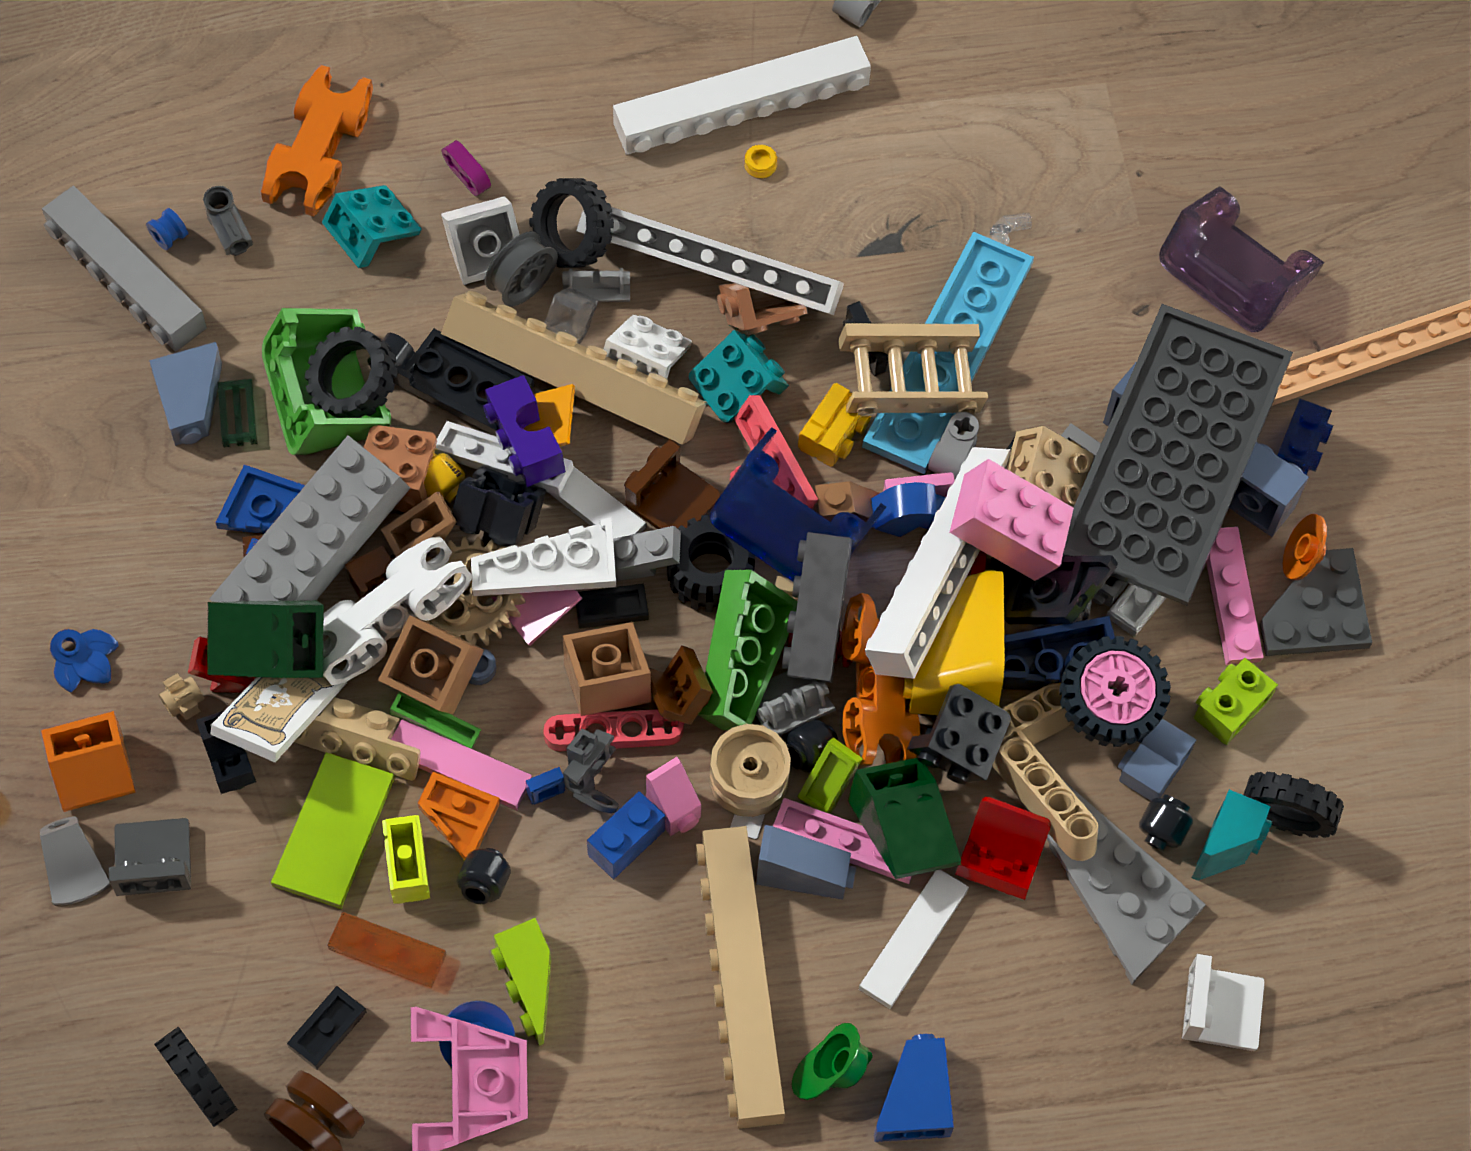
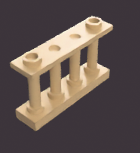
(919, 338)

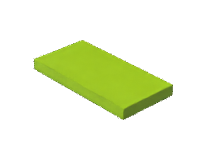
(333, 830)

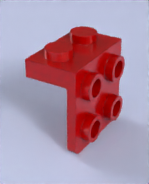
(1004, 847)

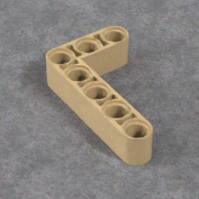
(1034, 779)

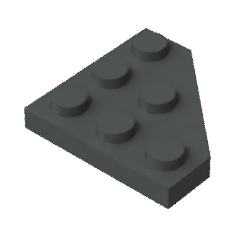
(1320, 611)

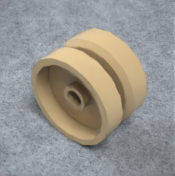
(749, 770)

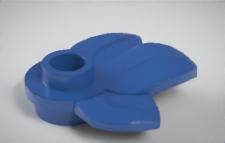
(86, 661)

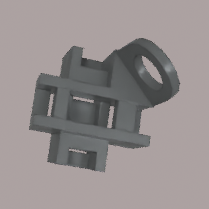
(585, 758)

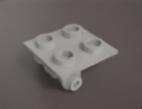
(792, 703)

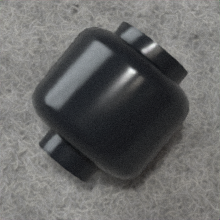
(808, 743)
(1166, 822)
(483, 875)

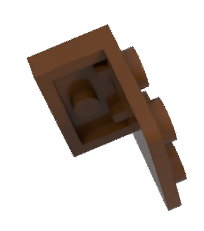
(668, 491)

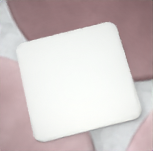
(753, 824)

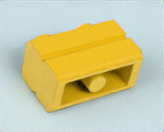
(832, 428)

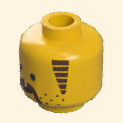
(443, 477)

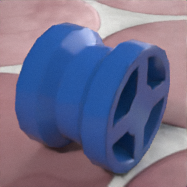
(167, 229)

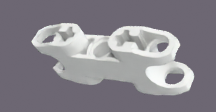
(411, 588)

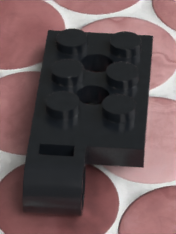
(436, 361)

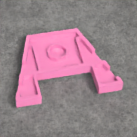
(486, 1080)

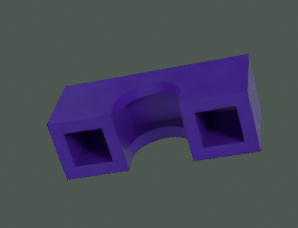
(533, 453)

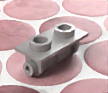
(600, 285)

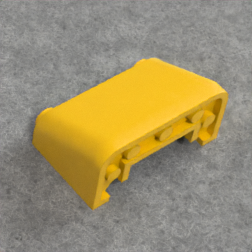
(965, 648)

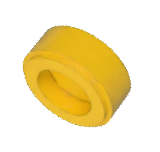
(760, 161)

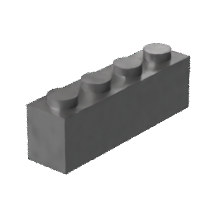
(818, 607)

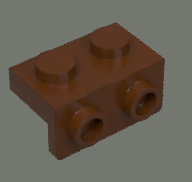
(681, 688)

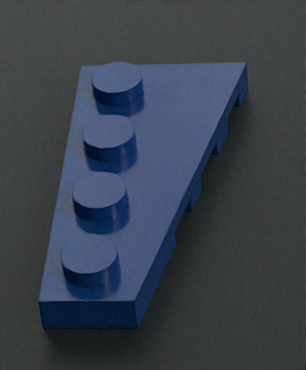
(256, 501)

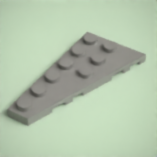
(1129, 896)

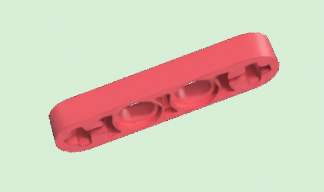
(613, 724)

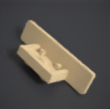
(362, 737)

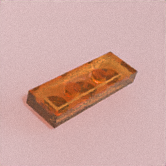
(387, 949)

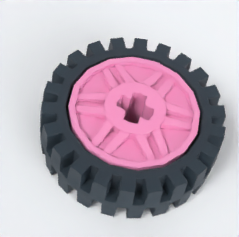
(1137, 680)

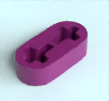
(466, 168)

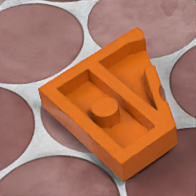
(458, 811)

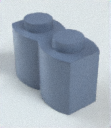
(1156, 760)

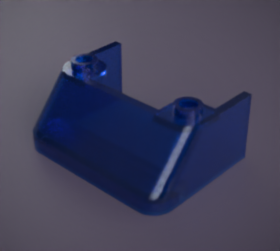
(772, 520)

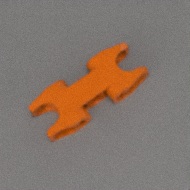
(310, 159)
(879, 709)

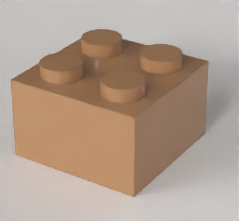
(431, 665)
(607, 669)

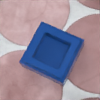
(545, 786)

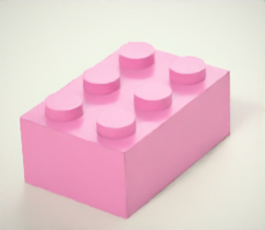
(1011, 520)

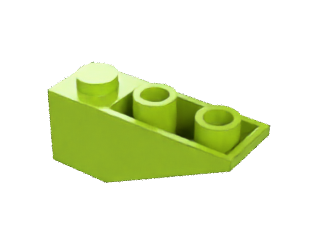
(528, 965)

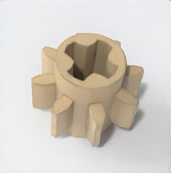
(181, 696)

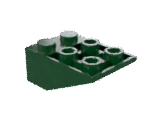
(265, 639)
(904, 817)

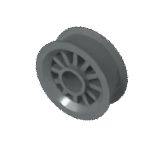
(521, 268)

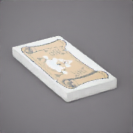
(274, 713)

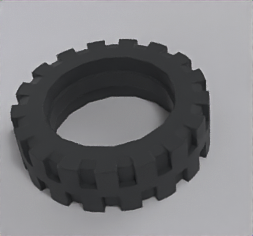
(597, 220)
(328, 357)
(1296, 804)
(196, 1076)

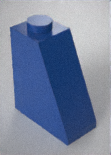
(919, 1094)

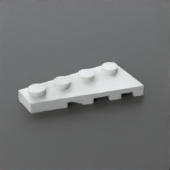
(557, 563)

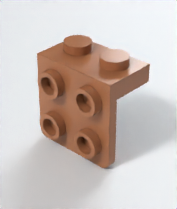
(739, 311)
(407, 455)

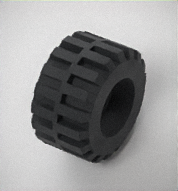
(702, 587)

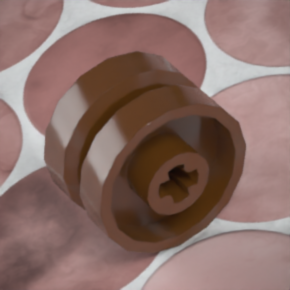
(315, 1115)

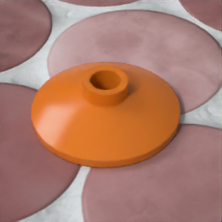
(1305, 547)

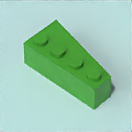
(744, 646)

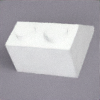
(478, 235)

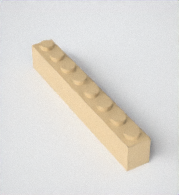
(564, 362)
(742, 978)

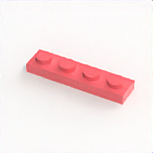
(754, 422)

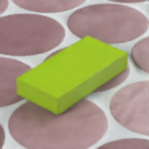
(830, 776)

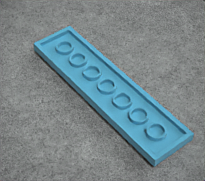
(975, 293)

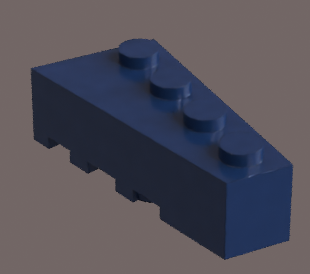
(1043, 654)

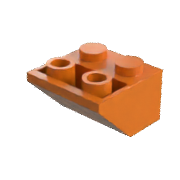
(88, 761)

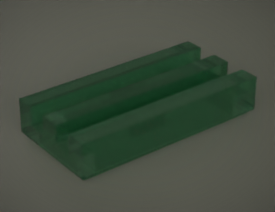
(239, 437)

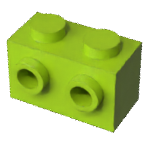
(1234, 701)

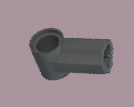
(226, 221)

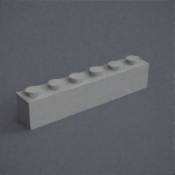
(124, 269)

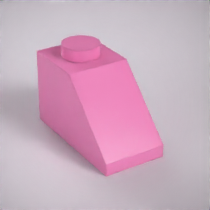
(674, 796)

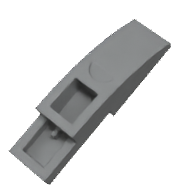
(644, 552)

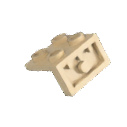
(1050, 462)

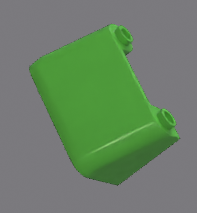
(286, 359)

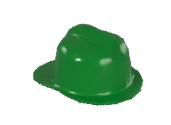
(833, 1063)

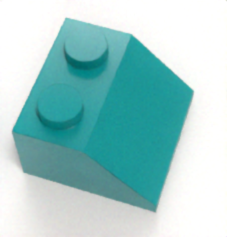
(1235, 833)

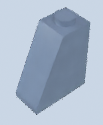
(188, 390)
(803, 865)

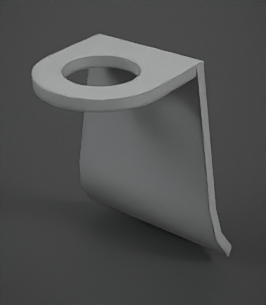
(71, 863)

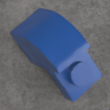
(907, 507)

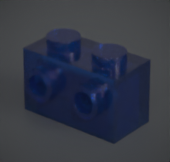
(1305, 432)

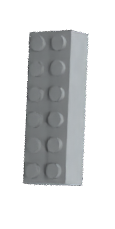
(317, 530)

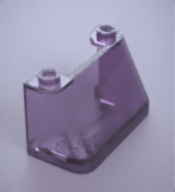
(1230, 265)

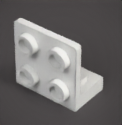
(647, 345)
(1222, 1006)

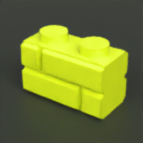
(406, 859)

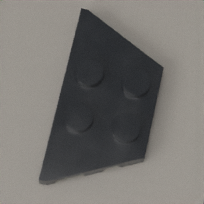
(1057, 595)

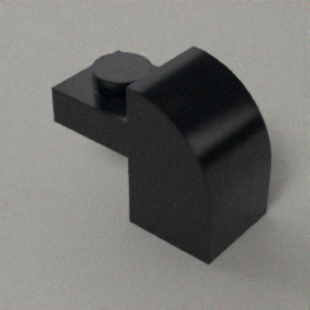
(227, 760)

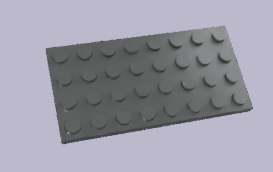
(1176, 452)

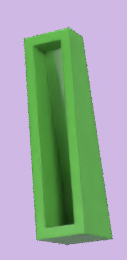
(434, 720)

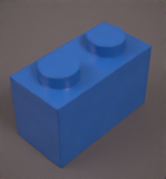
(626, 835)

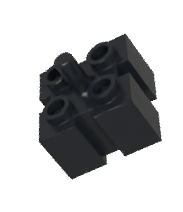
(497, 507)

